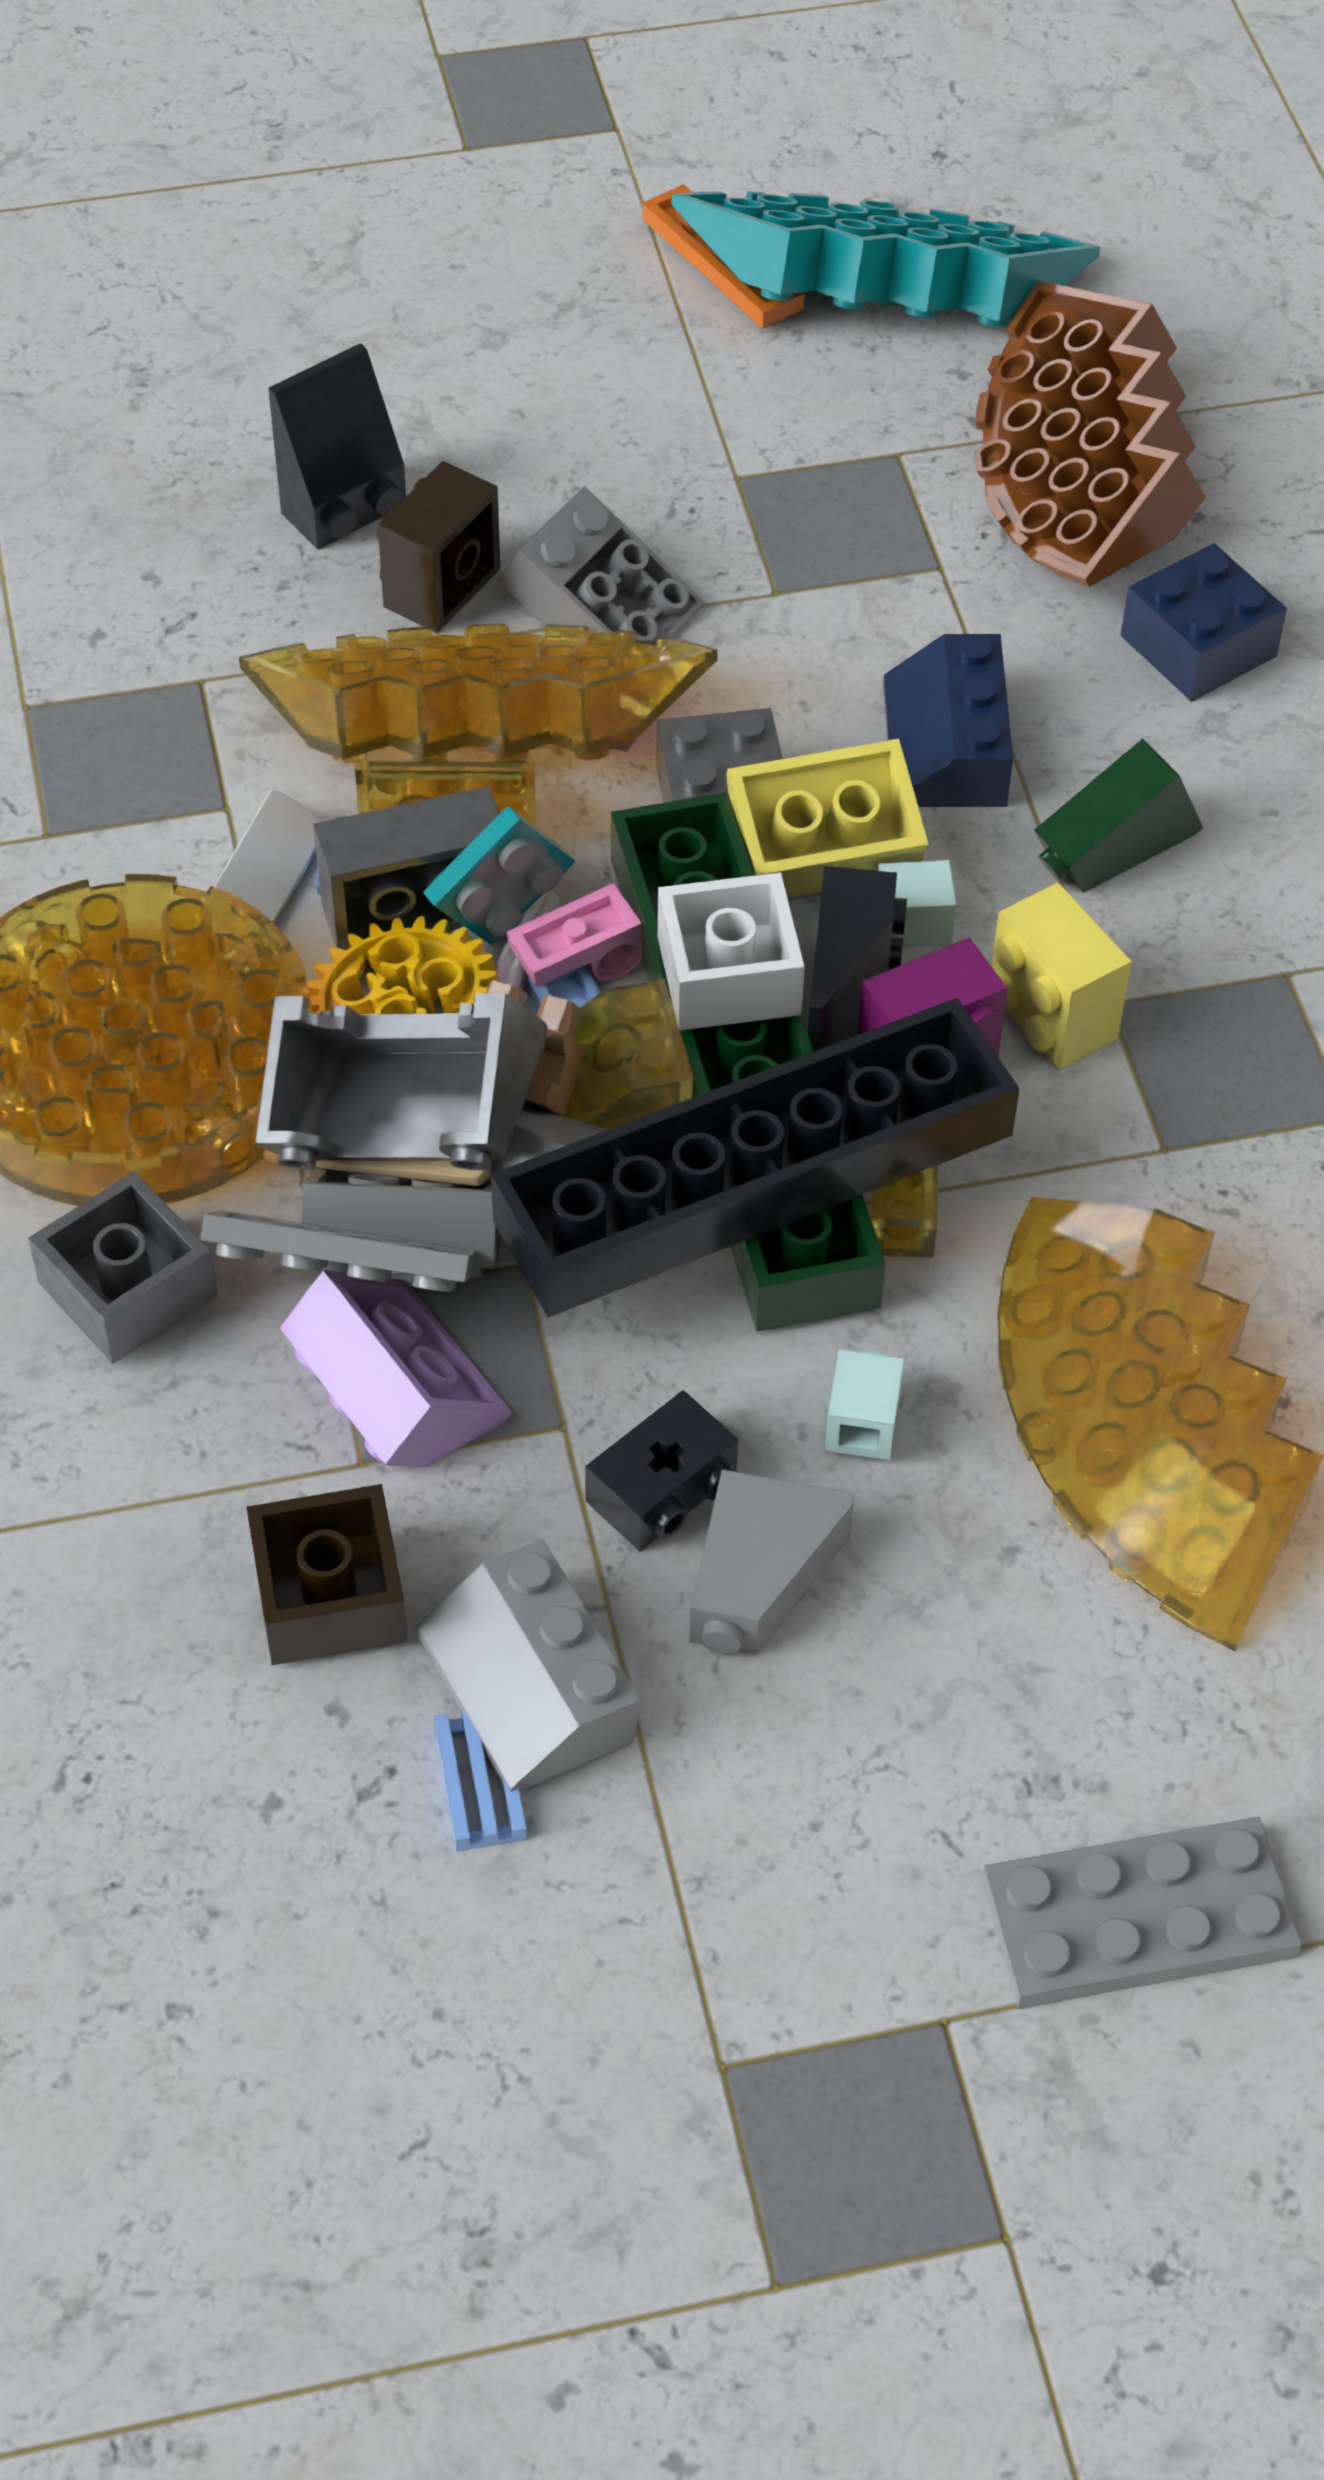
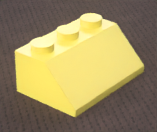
(828, 811)

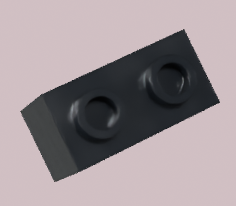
(660, 1471)

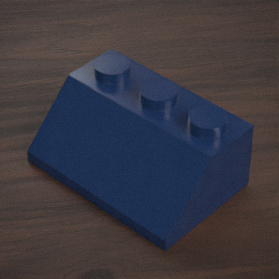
(953, 721)

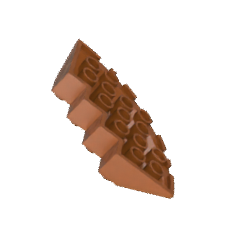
(1085, 433)

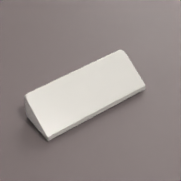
(271, 855)

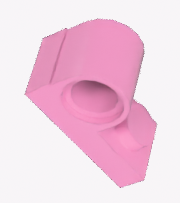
(590, 931)

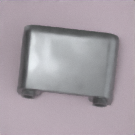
(397, 1082)

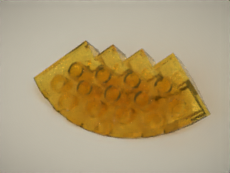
(476, 690)
(1144, 1410)

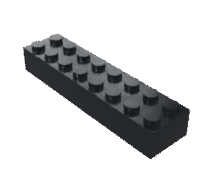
(752, 1156)

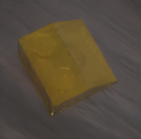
(630, 1056)

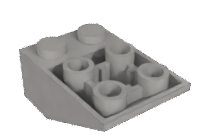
(597, 575)

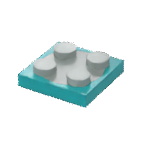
(499, 876)

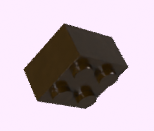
(439, 546)
(327, 1574)

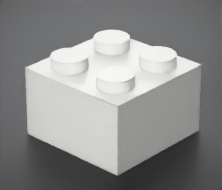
(730, 951)

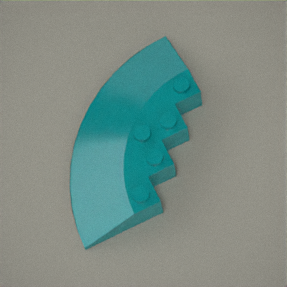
(880, 253)

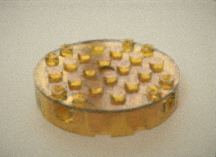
(136, 1036)

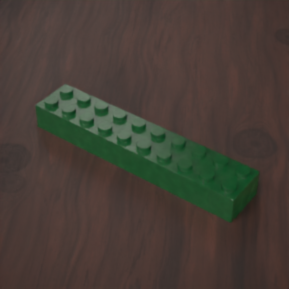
(825, 1260)

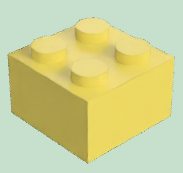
(1060, 975)

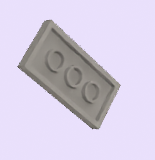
(314, 1245)
(1140, 1912)

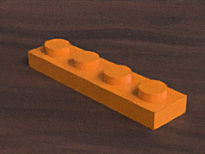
(680, 235)

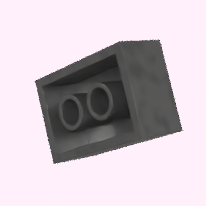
(377, 855)

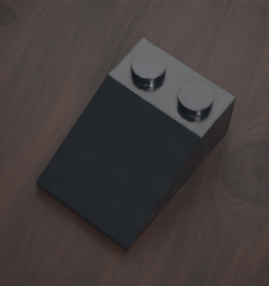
(335, 448)
(852, 946)

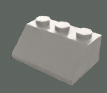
(404, 1210)
(530, 1668)

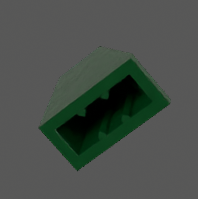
(1118, 820)

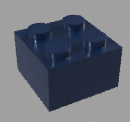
(1203, 621)

